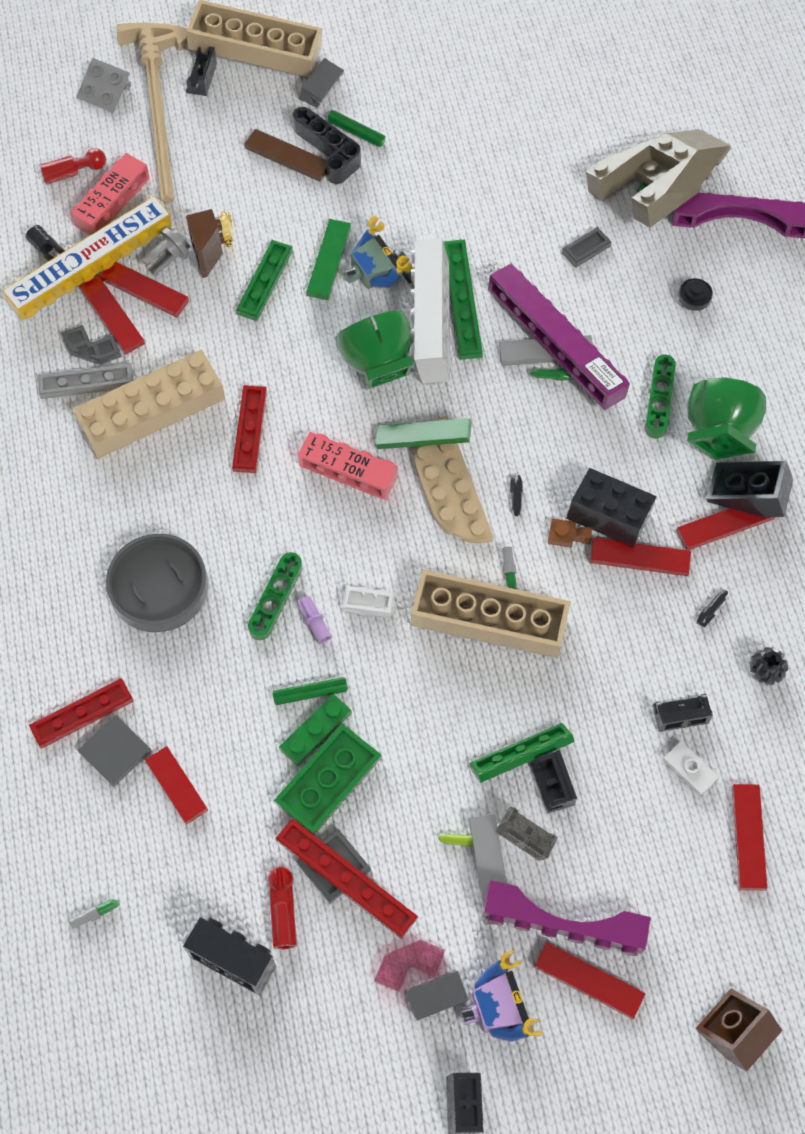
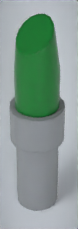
(509, 567)
(93, 913)

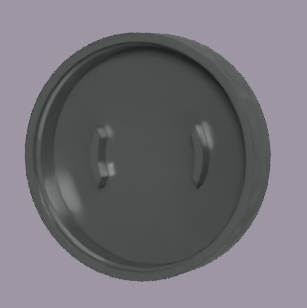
(157, 582)

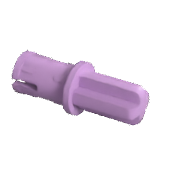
(314, 620)

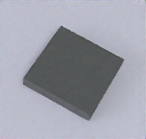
(114, 750)
(344, 848)

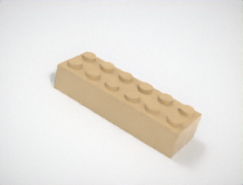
(255, 38)
(149, 403)
(490, 613)

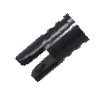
(43, 242)

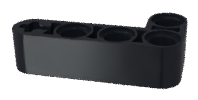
(342, 151)

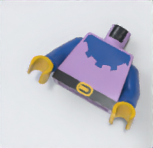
(500, 1004)

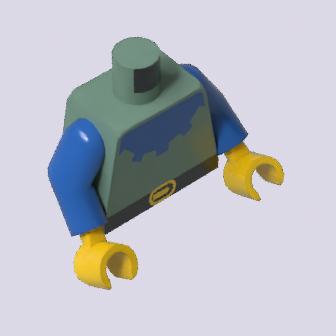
(374, 261)

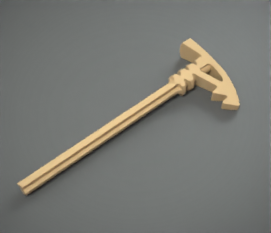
(152, 40)

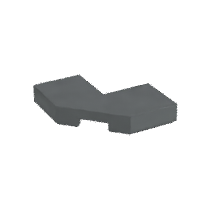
(95, 352)

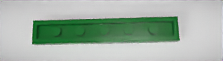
(463, 301)

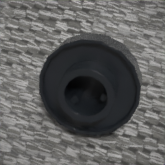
(695, 294)

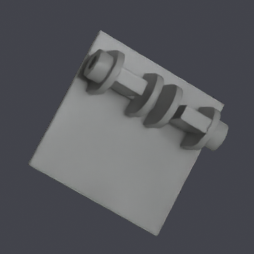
(103, 85)

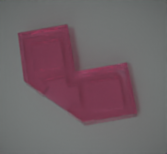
(416, 955)

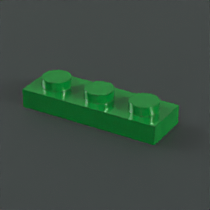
(315, 730)

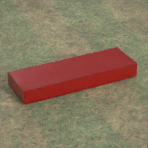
(176, 785)

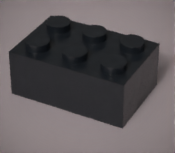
(611, 507)
(230, 955)

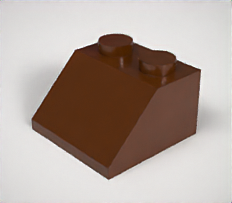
(205, 239)
(739, 1029)

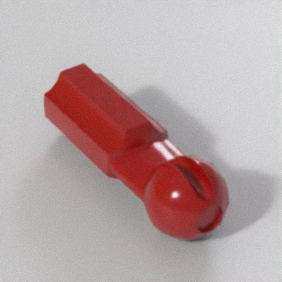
(69, 166)
(282, 908)

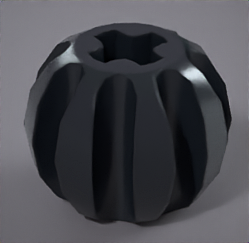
(775, 660)

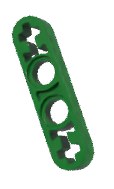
(662, 396)
(276, 596)

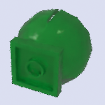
(378, 353)
(725, 416)

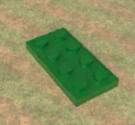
(327, 779)

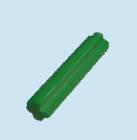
(356, 128)
(310, 691)

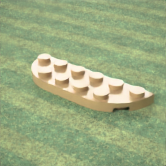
(451, 492)

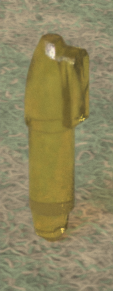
(226, 222)

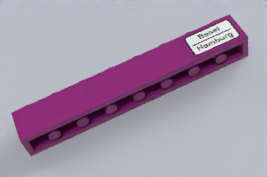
(558, 336)

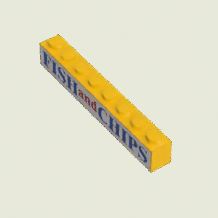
(87, 258)

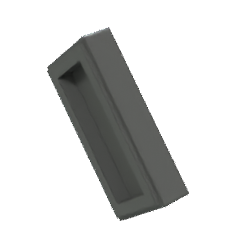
(586, 247)

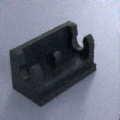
(202, 72)
(682, 713)
(554, 782)
(464, 1103)

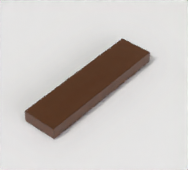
(286, 154)

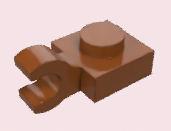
(564, 533)

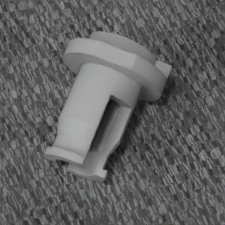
(173, 244)

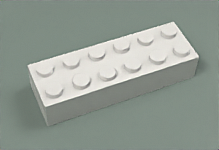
(431, 311)

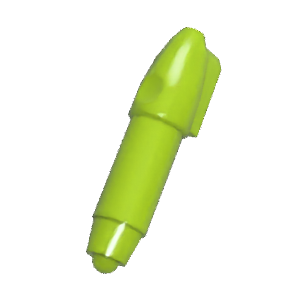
(455, 839)

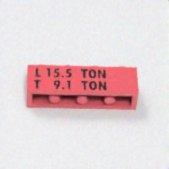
(110, 194)
(348, 465)

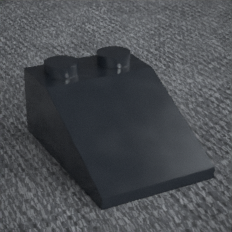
(752, 487)

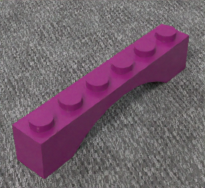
(781, 215)
(509, 905)

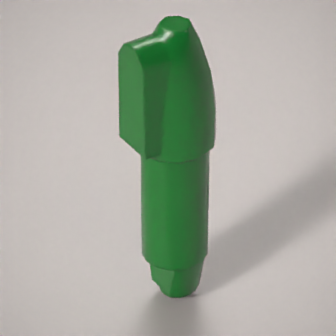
(560, 374)

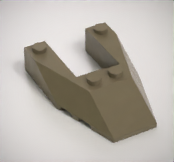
(669, 164)

